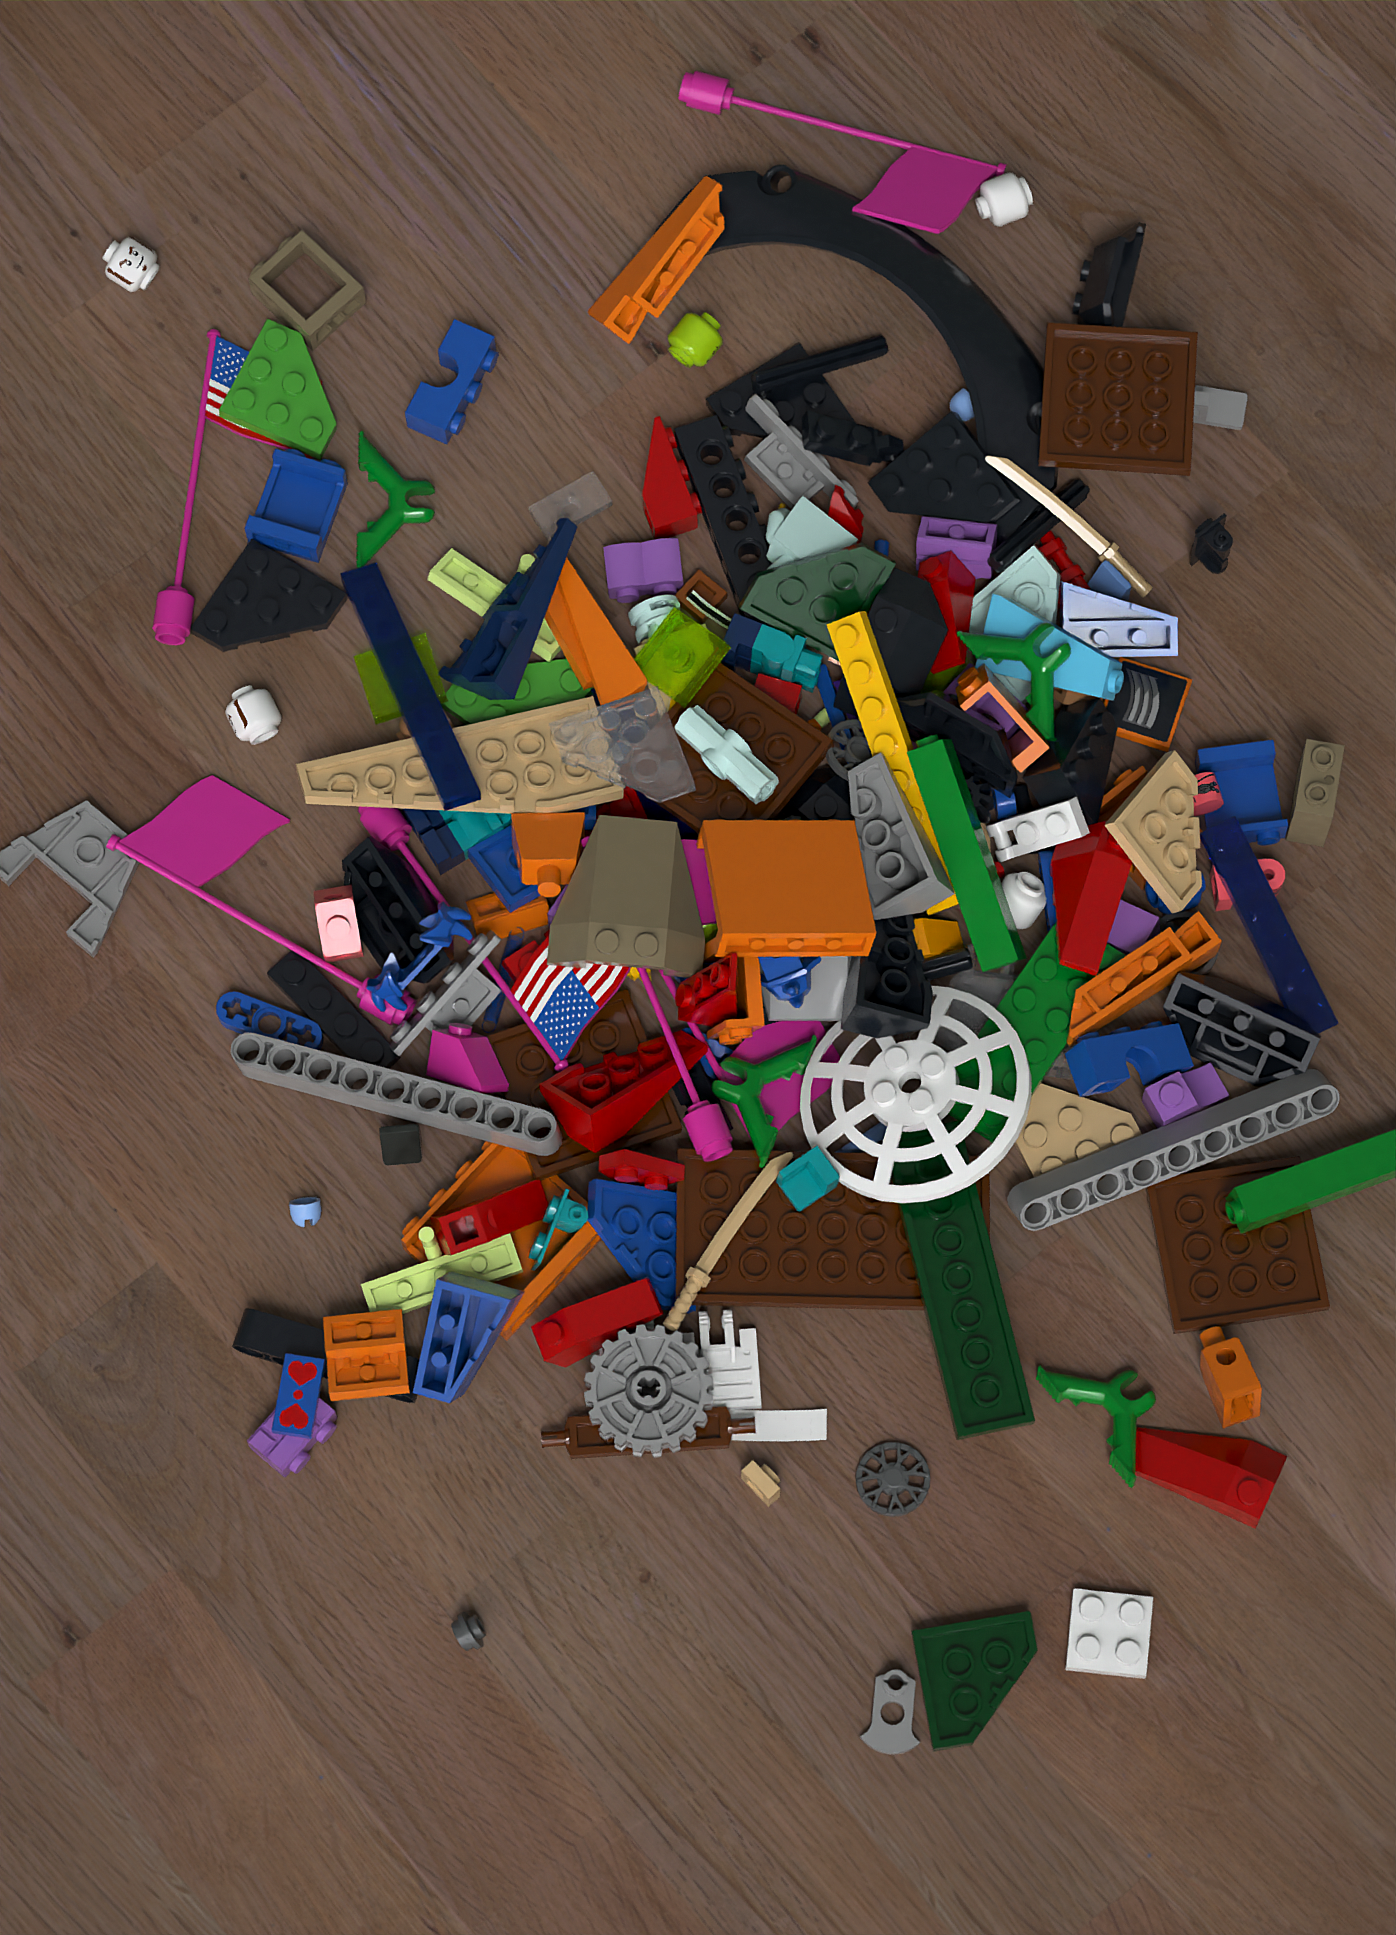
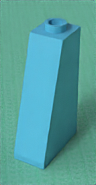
(1084, 672)

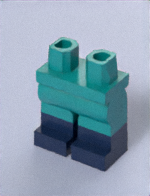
(770, 653)
(451, 833)

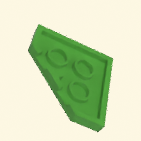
(281, 393)
(540, 687)

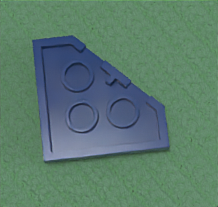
(638, 1231)

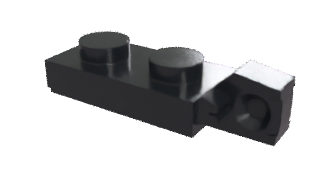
(848, 440)

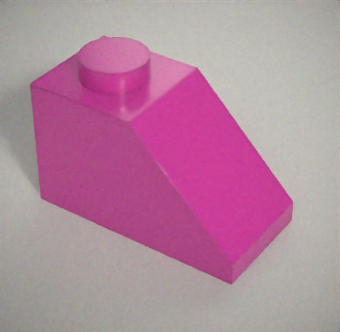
(465, 1060)

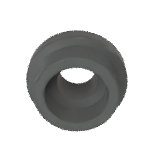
(469, 1631)

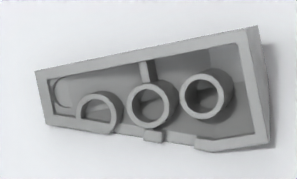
(895, 851)

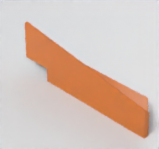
(662, 263)
(590, 641)
(1141, 975)

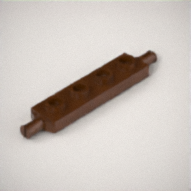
(584, 1438)

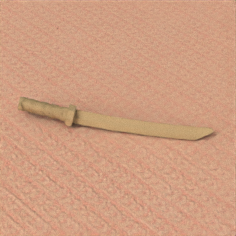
(1106, 550)
(698, 1275)

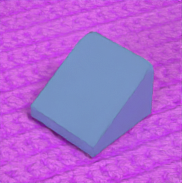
(1110, 582)

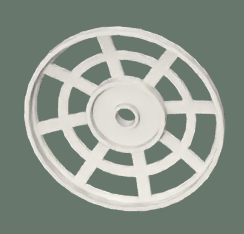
(923, 1107)

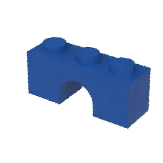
(440, 410)
(1154, 1051)

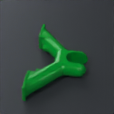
(398, 492)
(1041, 668)
(754, 1078)
(1109, 1396)

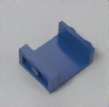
(1247, 789)

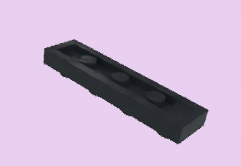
(331, 1011)

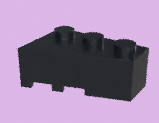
(1077, 760)

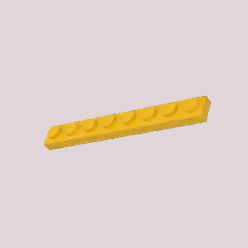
(881, 715)

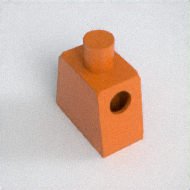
(547, 848)
(1229, 1378)

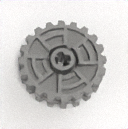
(649, 1421)

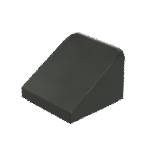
(400, 1144)

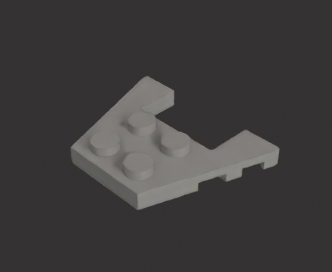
(77, 852)

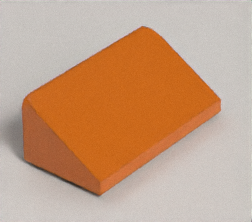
(490, 914)

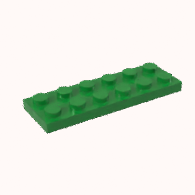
(1040, 1014)

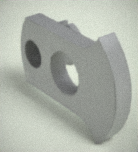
(887, 1737)

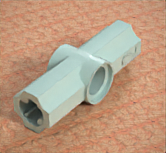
(726, 754)

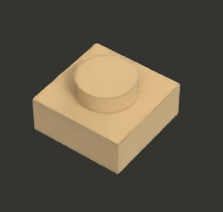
(762, 1482)

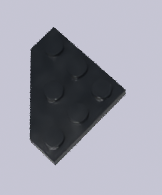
(789, 400)
(945, 478)
(266, 601)

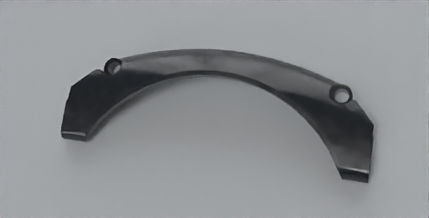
(992, 355)

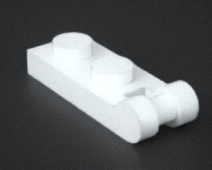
(1038, 829)

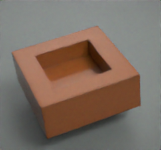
(707, 589)

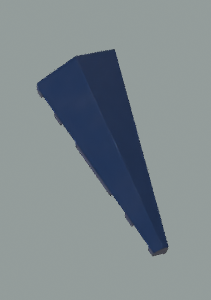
(501, 649)

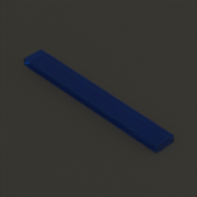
(410, 687)

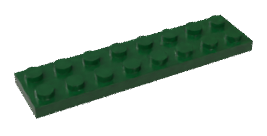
(962, 1299)

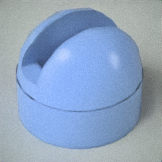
(962, 405)
(304, 1209)

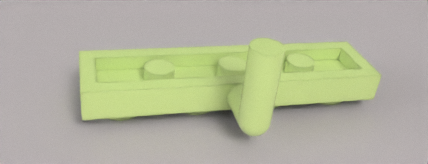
(480, 589)
(415, 1285)

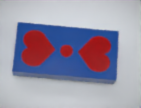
(298, 1396)

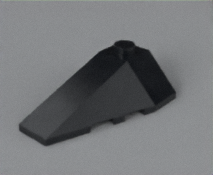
(888, 988)

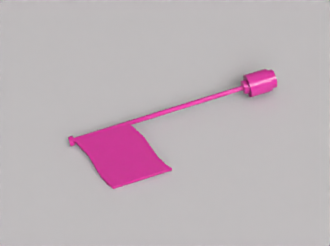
(918, 190)
(206, 836)
(781, 1096)
(704, 1120)

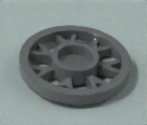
(855, 750)
(893, 1479)

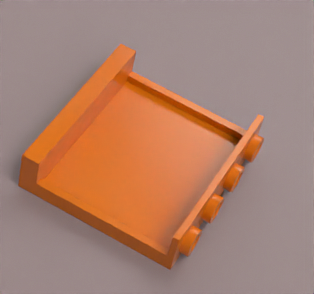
(787, 888)
(494, 1172)

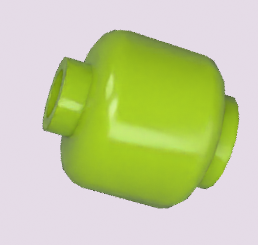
(695, 339)

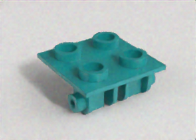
(560, 1214)

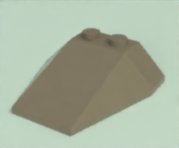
(630, 902)

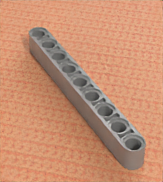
(408, 1106)
(1155, 1146)

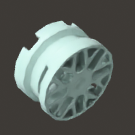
(650, 614)

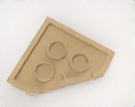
(1161, 832)
(1069, 1128)

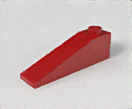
(1086, 894)
(612, 1096)
(1211, 1470)

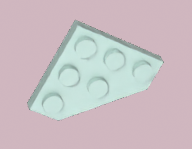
(1032, 584)

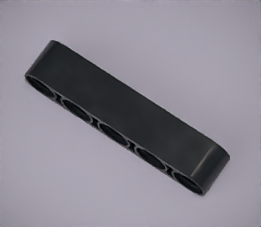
(273, 1336)

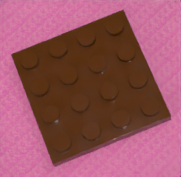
(1118, 399)
(775, 737)
(528, 1064)
(1228, 1276)

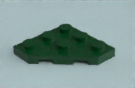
(818, 591)
(969, 1672)

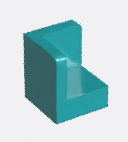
(807, 1179)

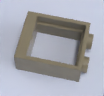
(327, 317)
(1315, 792)

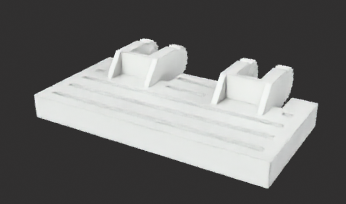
(732, 1368)

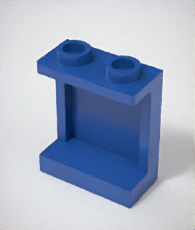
(298, 505)

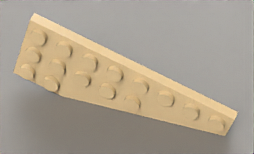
(508, 756)

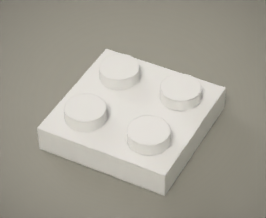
(1109, 1633)

